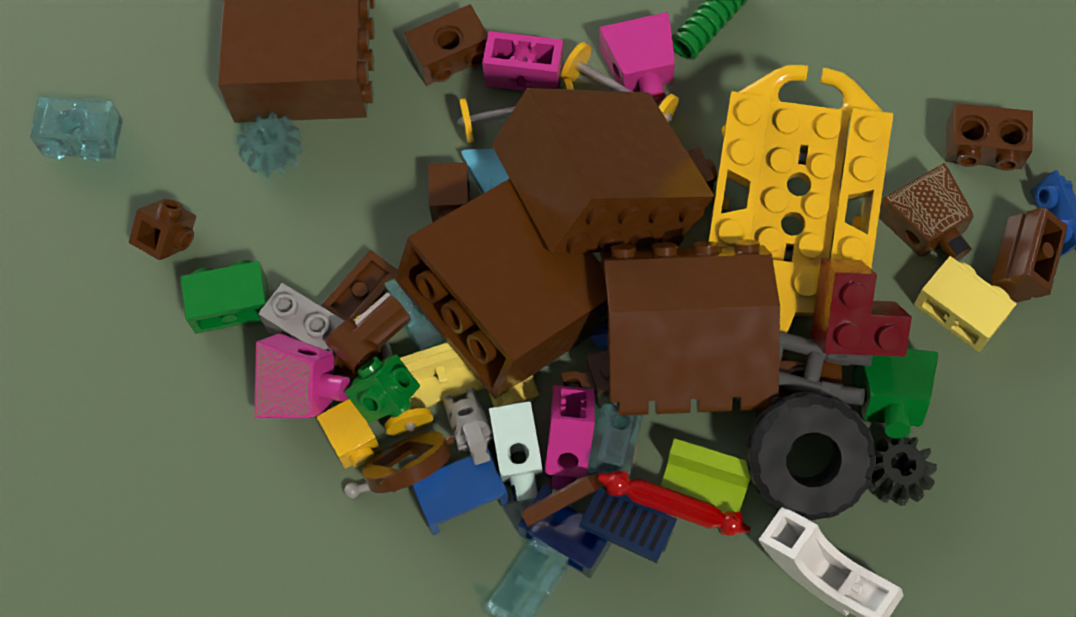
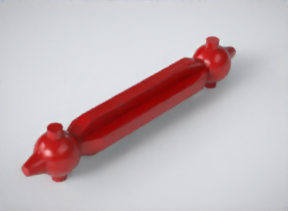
(673, 503)

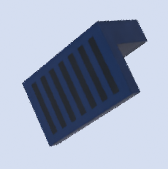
(628, 524)

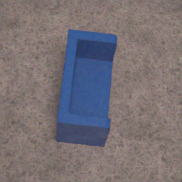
(459, 490)

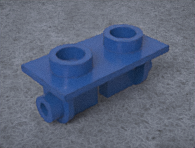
(1058, 197)

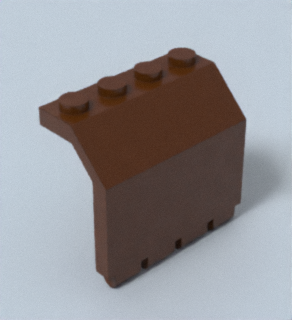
(691, 327)

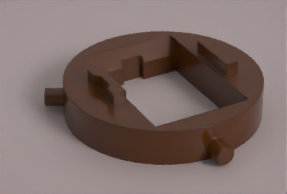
(433, 454)

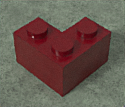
(849, 319)

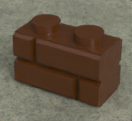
(1029, 254)

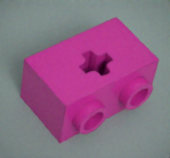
(522, 61)

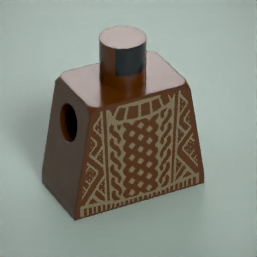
(929, 214)

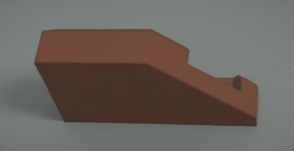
(562, 498)

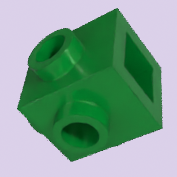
(382, 388)

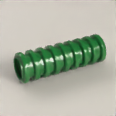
(704, 26)

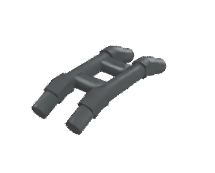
(813, 368)

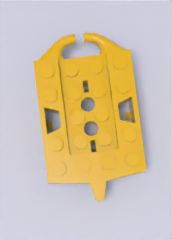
(781, 141)

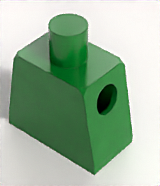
(897, 390)

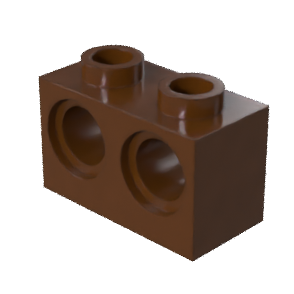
(989, 128)

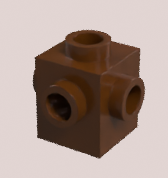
(162, 229)

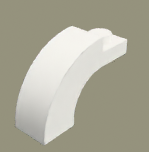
(824, 571)

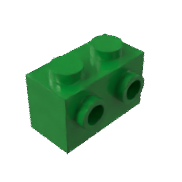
(224, 296)

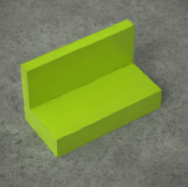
(707, 475)

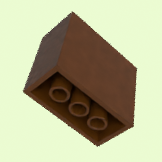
(296, 58)
(600, 170)
(500, 290)

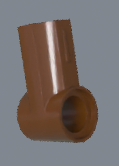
(361, 338)

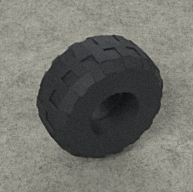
(839, 483)

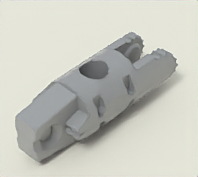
(469, 425)

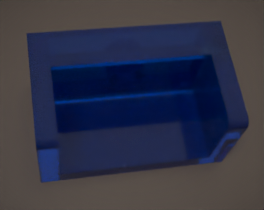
(563, 534)

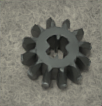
(909, 460)

